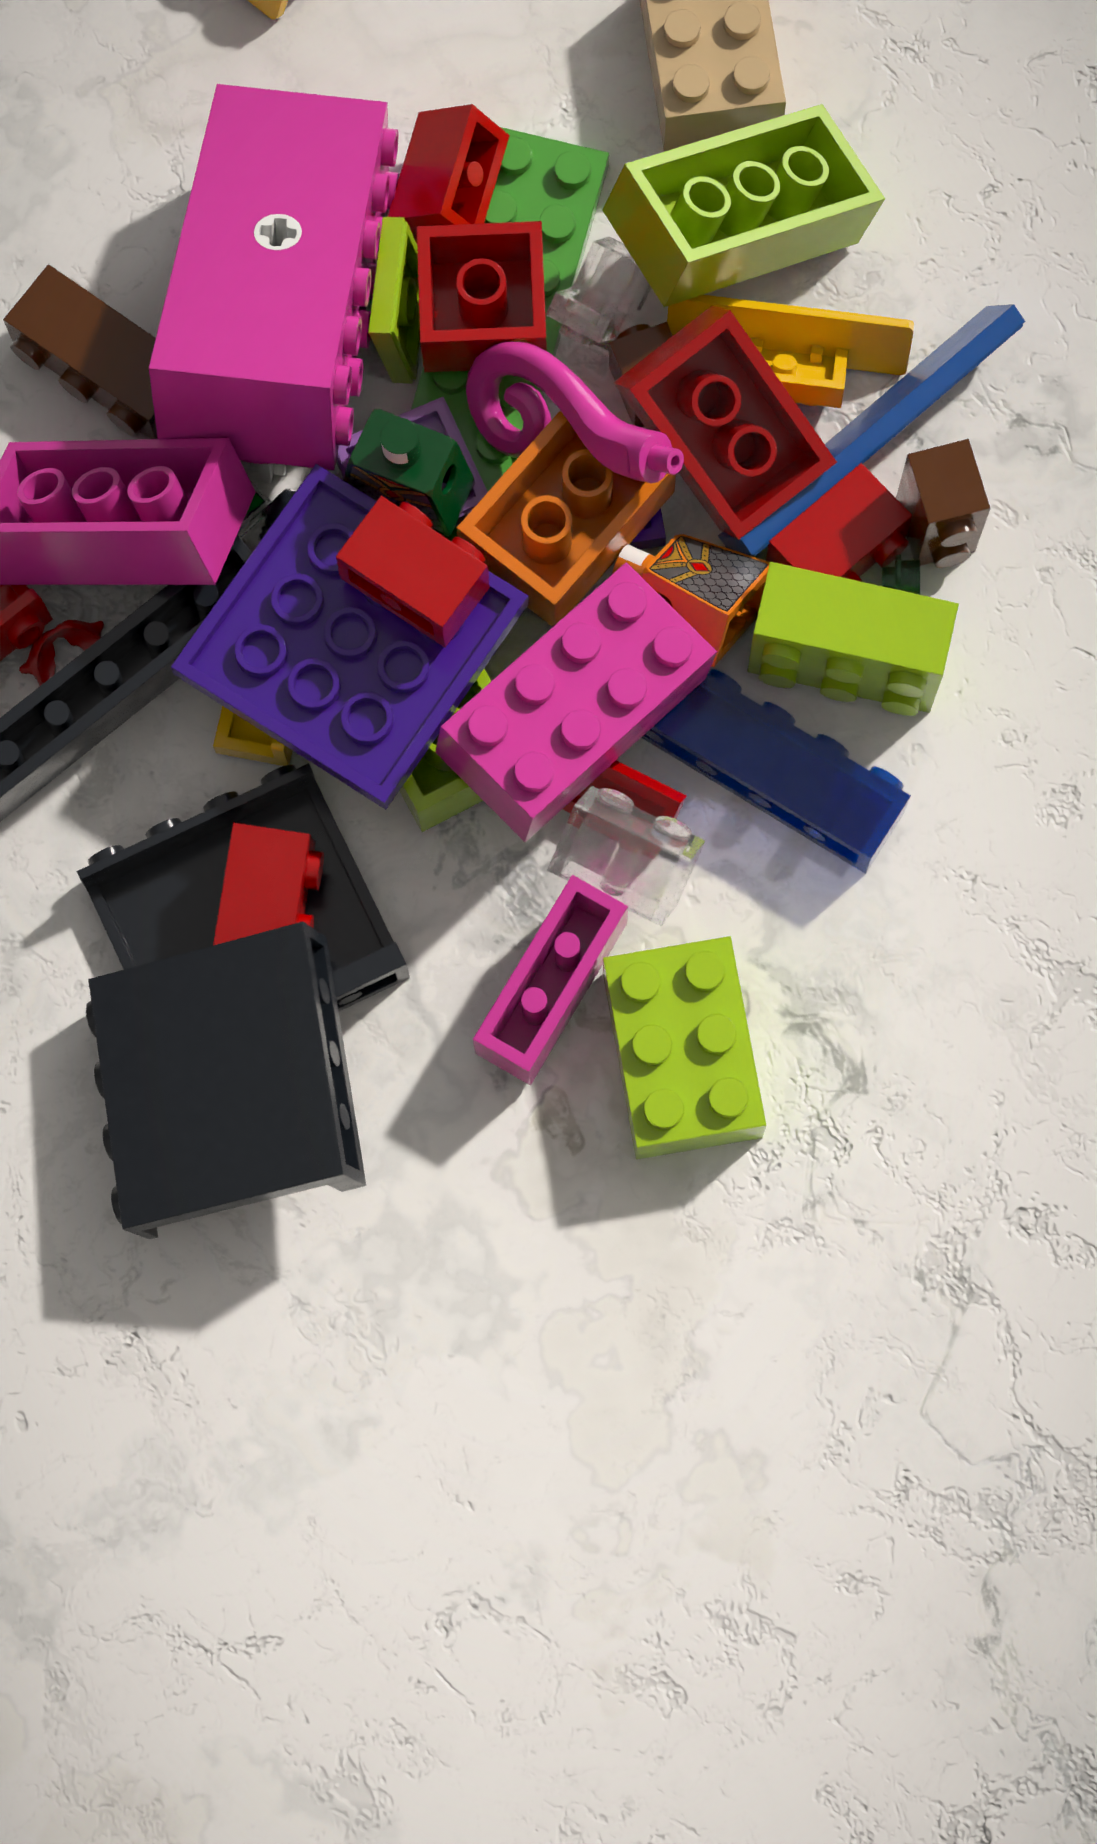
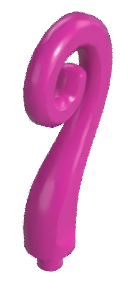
(614, 443)

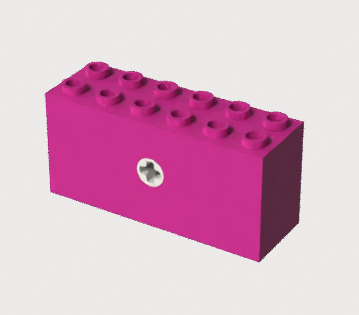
(275, 277)

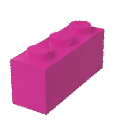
(551, 980)

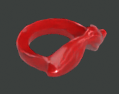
(42, 654)

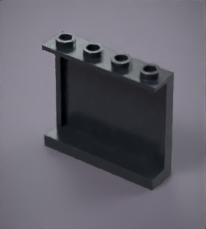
(168, 888)
(223, 1078)

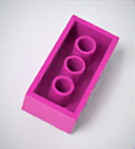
(120, 511)
(575, 701)

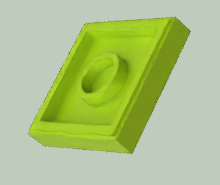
(395, 301)

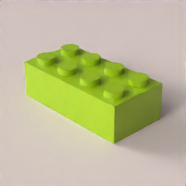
(742, 204)

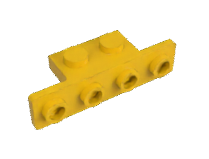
(811, 345)

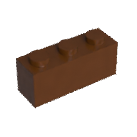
(89, 348)

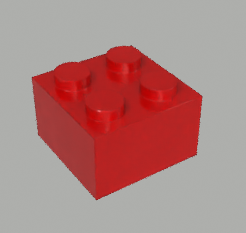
(479, 290)

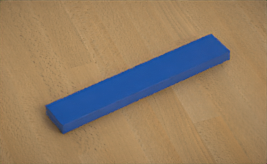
(892, 414)

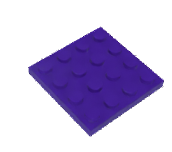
(327, 662)

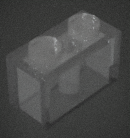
(627, 853)

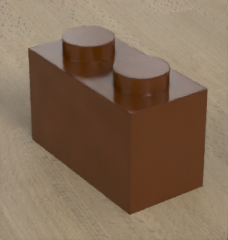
(945, 502)

